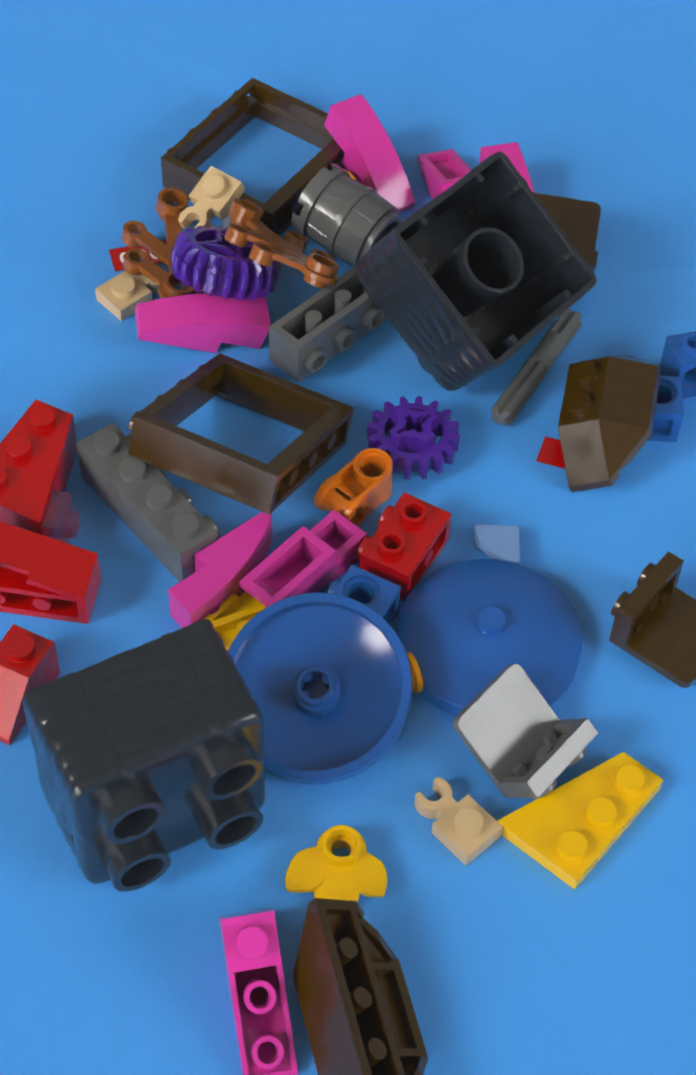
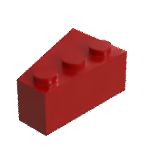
(34, 463)
(46, 576)

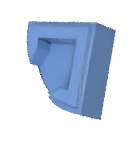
(498, 541)

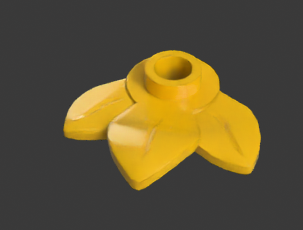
(336, 876)

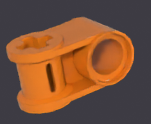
(358, 486)

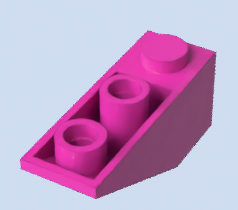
(258, 993)

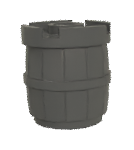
(343, 215)

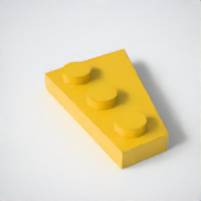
(582, 818)

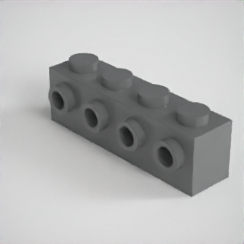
(323, 327)
(145, 500)

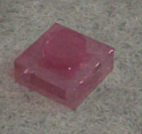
(60, 519)

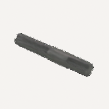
(536, 367)

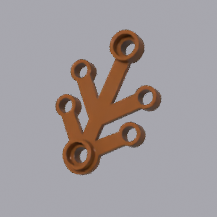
(168, 206)
(245, 216)

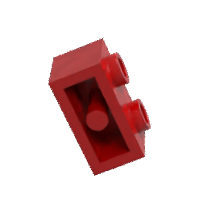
(405, 542)

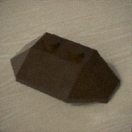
(606, 417)
(354, 996)

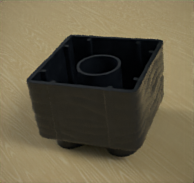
(474, 274)
(150, 755)

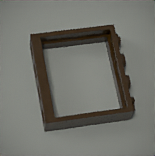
(274, 107)
(221, 469)

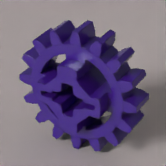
(414, 436)

